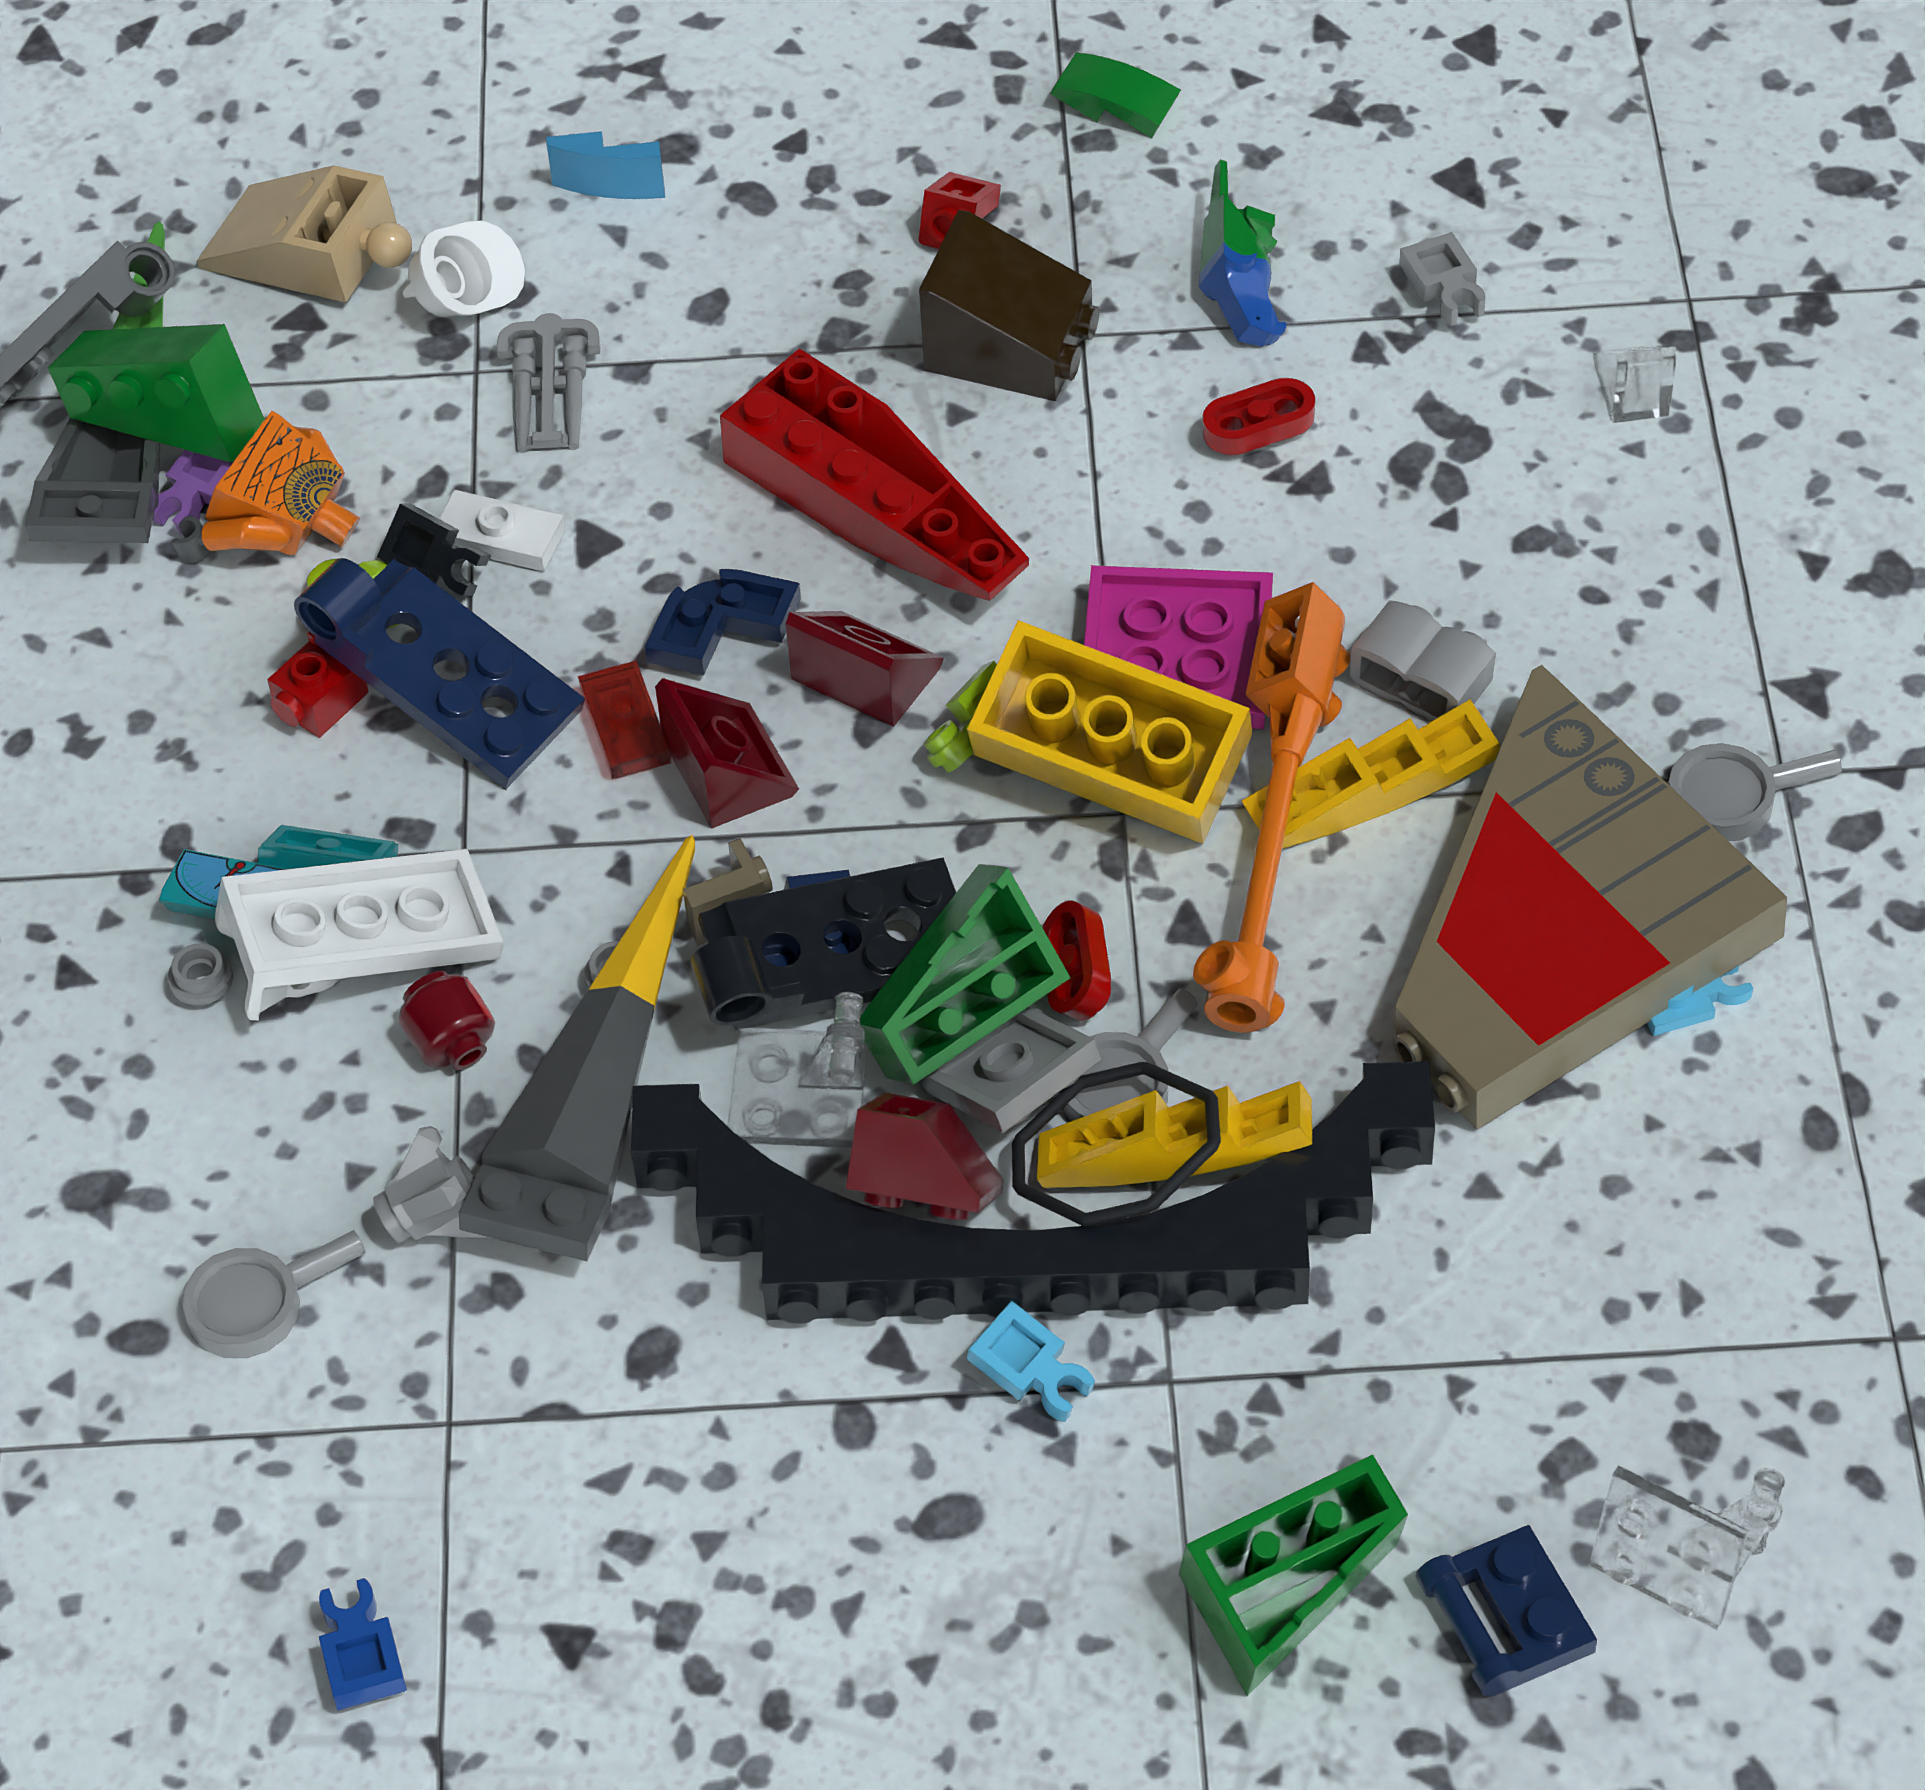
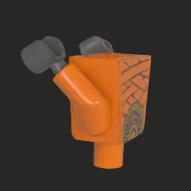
(272, 497)

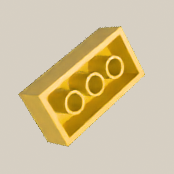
(1110, 731)

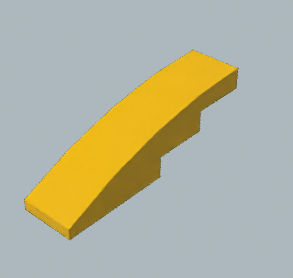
(1385, 774)
(1151, 1141)

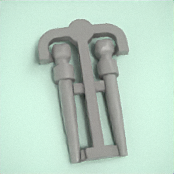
(548, 329)

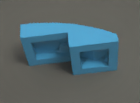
(619, 171)

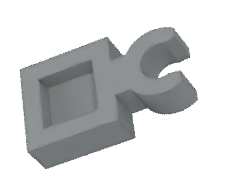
(1443, 271)

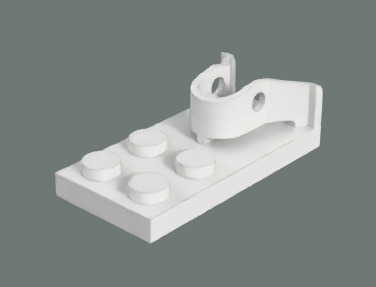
(352, 920)

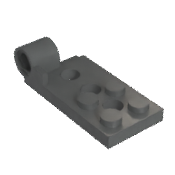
(104, 280)

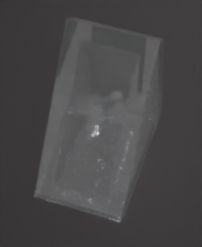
(1636, 381)

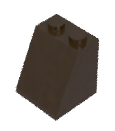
(1003, 312)

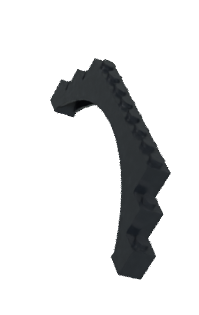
(1202, 1254)

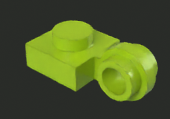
(949, 744)

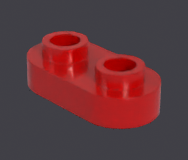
(1258, 416)
(1081, 946)

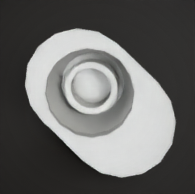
(465, 270)

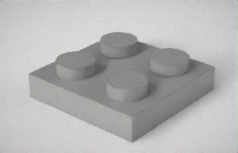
(1013, 1069)

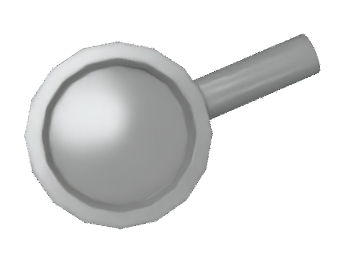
(1738, 788)
(1125, 1049)
(249, 1298)

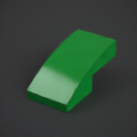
(1127, 92)

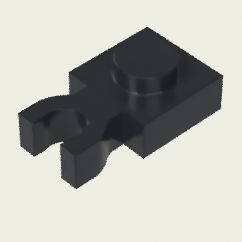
(427, 545)

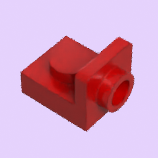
(946, 197)

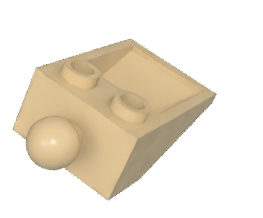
(310, 233)

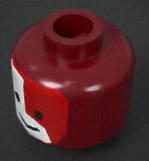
(446, 1020)

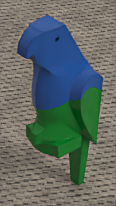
(1237, 264)

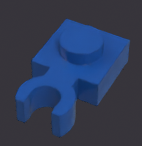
(360, 1652)

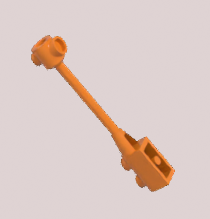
(1293, 687)

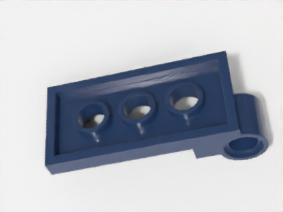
(350, 622)

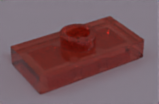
(624, 719)

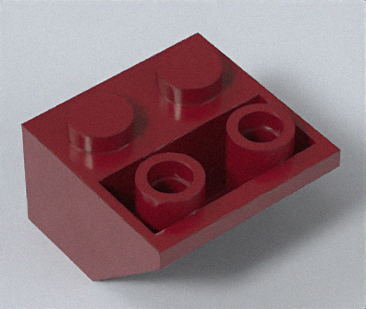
(919, 1155)

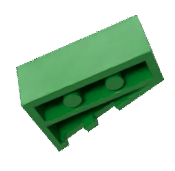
(161, 386)
(962, 978)
(1290, 1564)

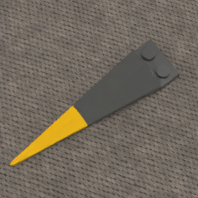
(561, 1145)

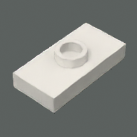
(504, 529)

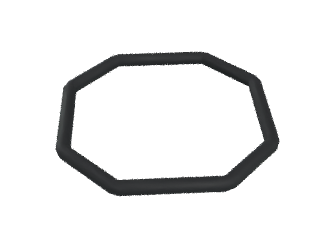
(1129, 1209)

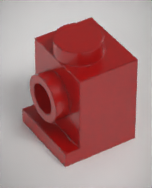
(314, 689)

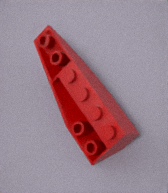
(865, 477)

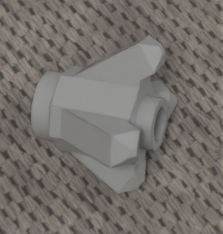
(426, 1192)

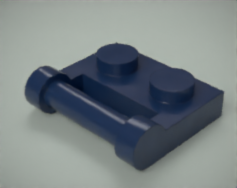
(1526, 1602)

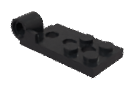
(750, 991)

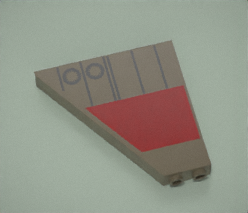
(1570, 912)

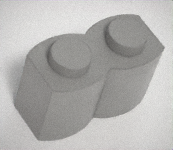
(1419, 662)

